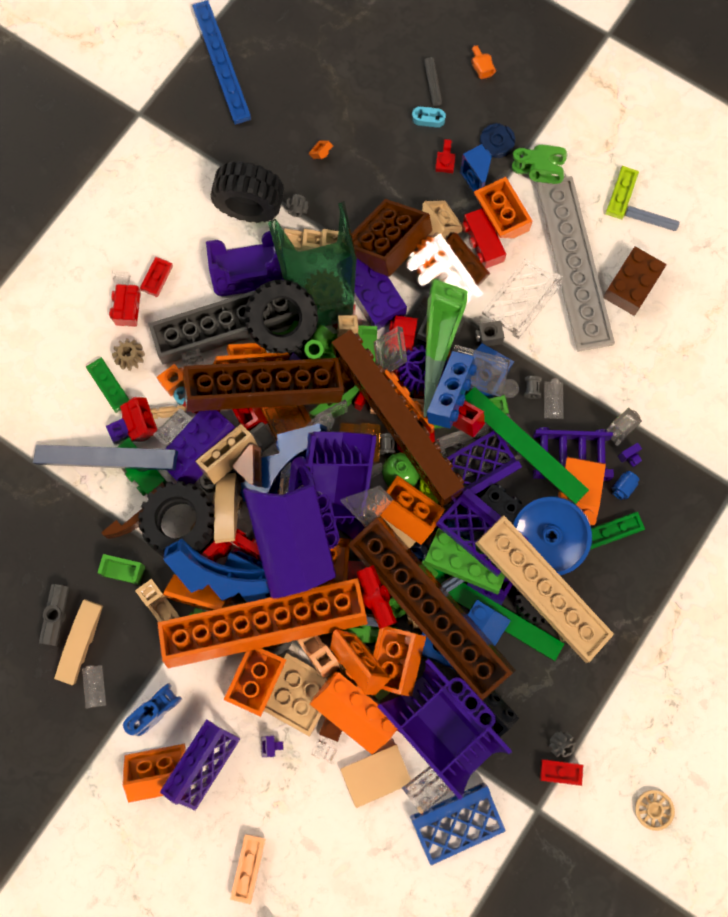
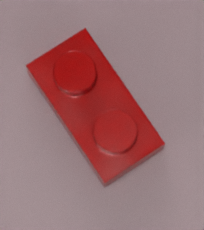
(156, 277)
(561, 772)

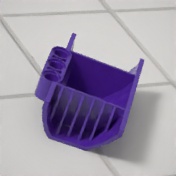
(340, 468)
(294, 536)
(444, 728)

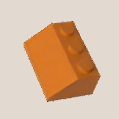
(504, 209)
(202, 599)
(400, 657)
(358, 662)
(255, 680)
(149, 770)

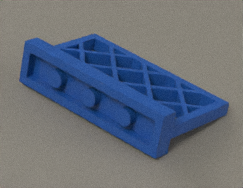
(449, 807)

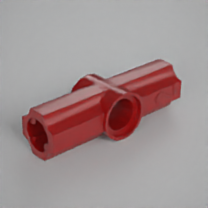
(376, 597)

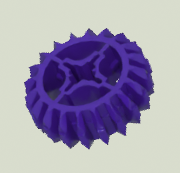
(414, 366)

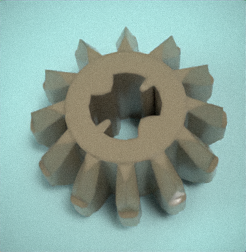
(132, 360)

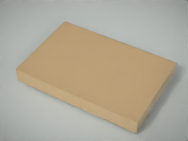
(375, 776)

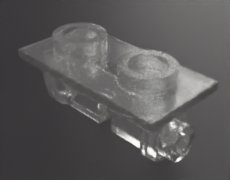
(553, 399)
(94, 686)

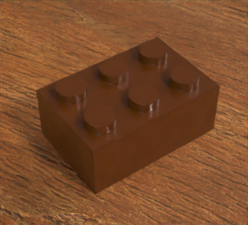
(634, 281)

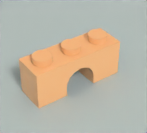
(319, 655)

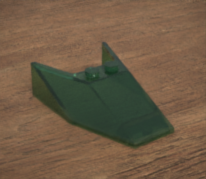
(323, 271)

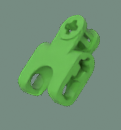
(541, 163)

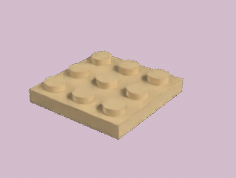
(293, 693)

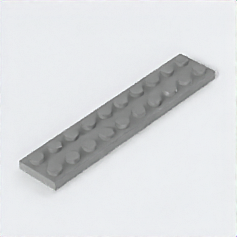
(575, 265)

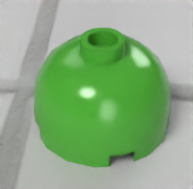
(399, 465)

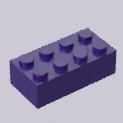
(377, 296)
(195, 440)

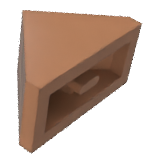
(250, 465)

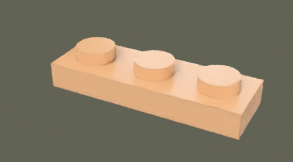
(248, 869)

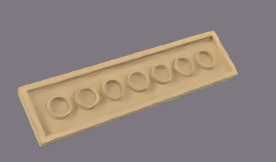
(545, 589)

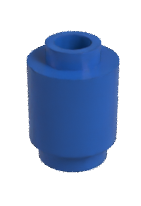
(625, 485)

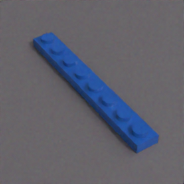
(221, 62)

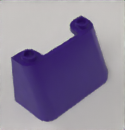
(242, 268)

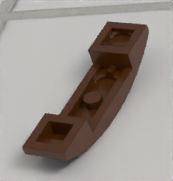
(117, 530)

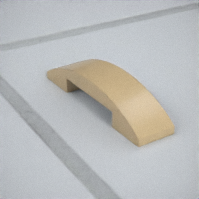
(156, 601)

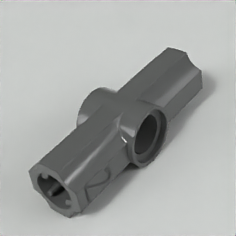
(51, 628)

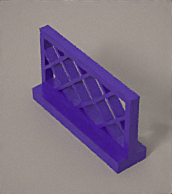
(488, 478)
(480, 511)
(191, 765)

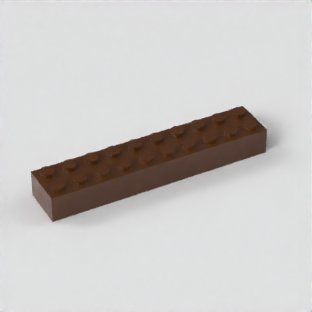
(397, 418)
(432, 608)

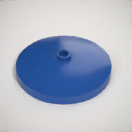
(568, 523)

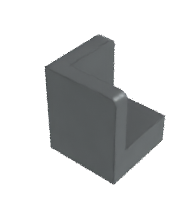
(262, 436)

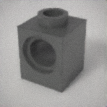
(495, 328)

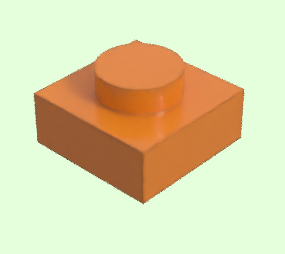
(320, 150)

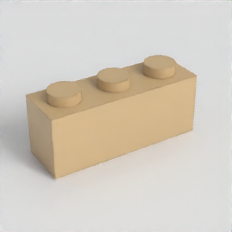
(223, 455)

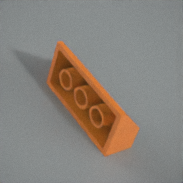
(353, 713)

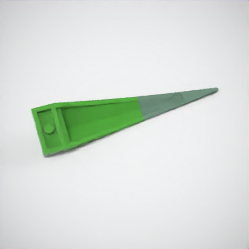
(444, 314)

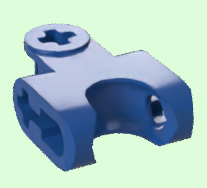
(142, 714)

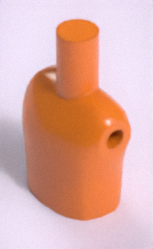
(482, 63)

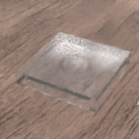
(391, 349)

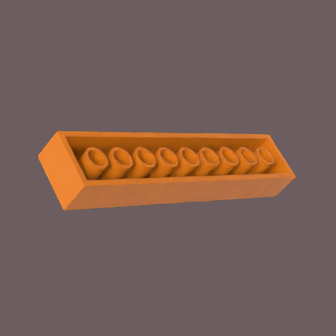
(261, 623)

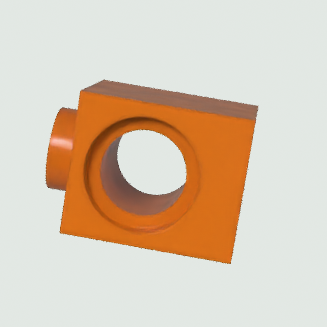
(164, 379)

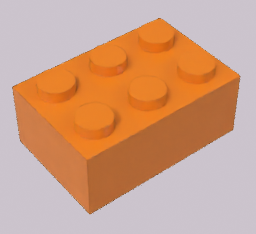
(411, 510)

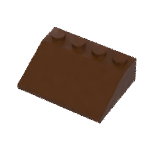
(390, 236)

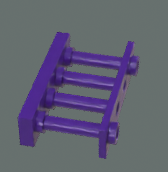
(600, 435)

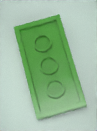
(454, 560)

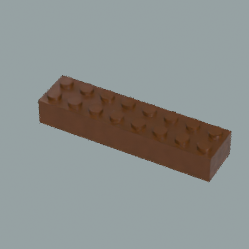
(262, 384)

